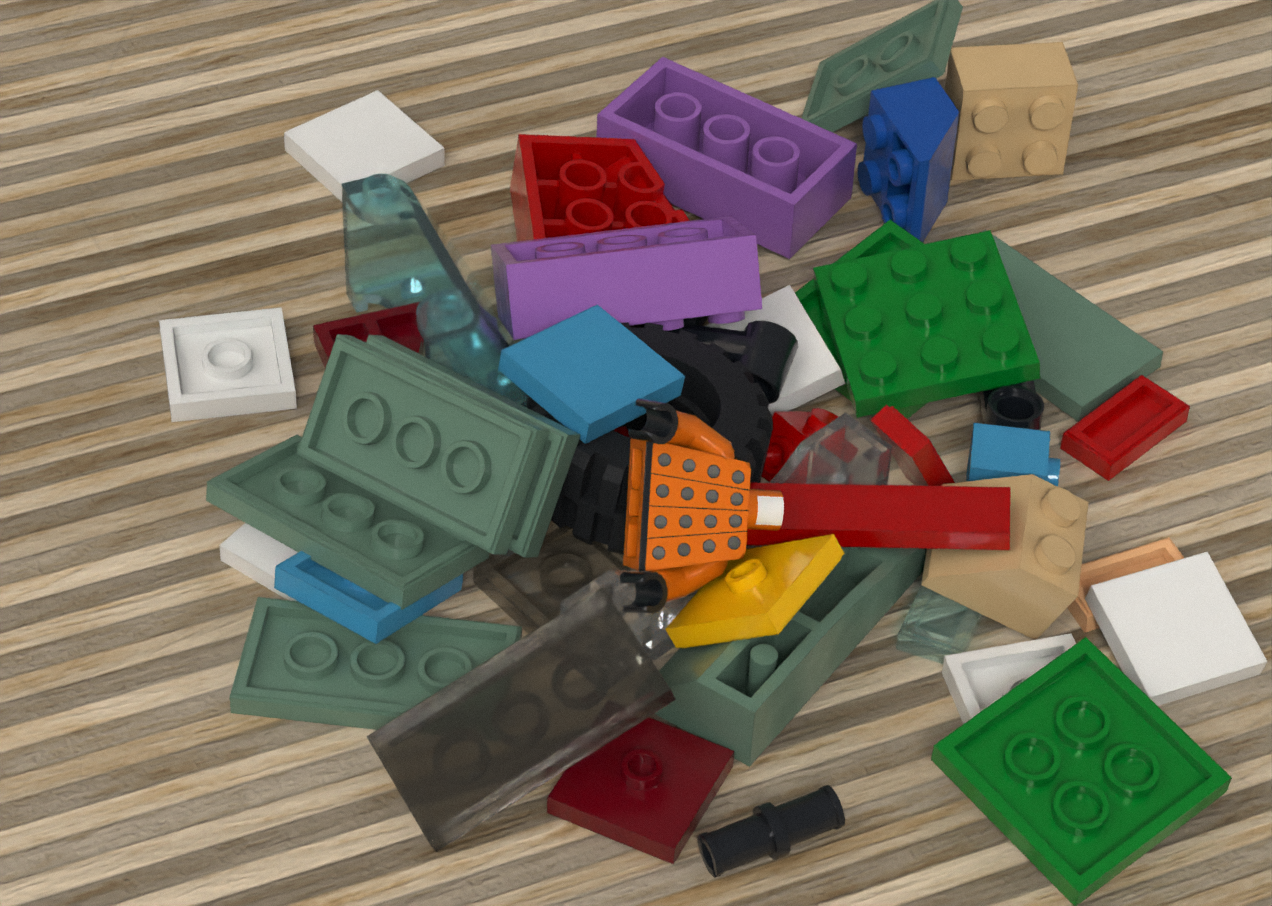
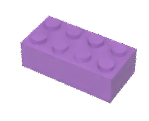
(734, 154)
(632, 274)

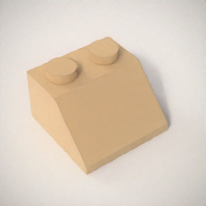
(1034, 578)

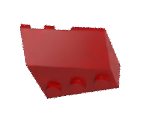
(585, 187)

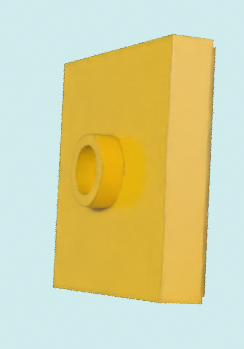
(756, 593)

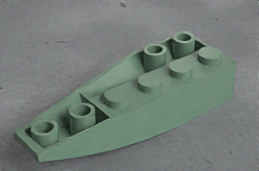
(755, 686)

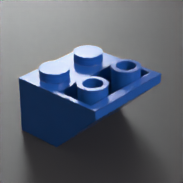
(909, 153)

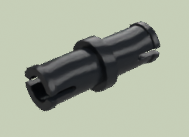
(771, 830)

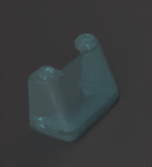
(403, 258)

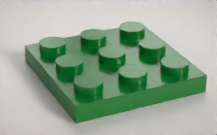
(925, 323)
(1080, 770)

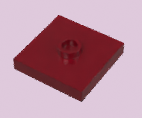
(644, 788)

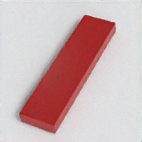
(892, 516)

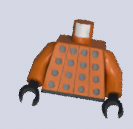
(686, 507)

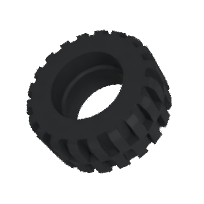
(713, 390)

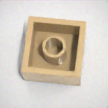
(1011, 109)

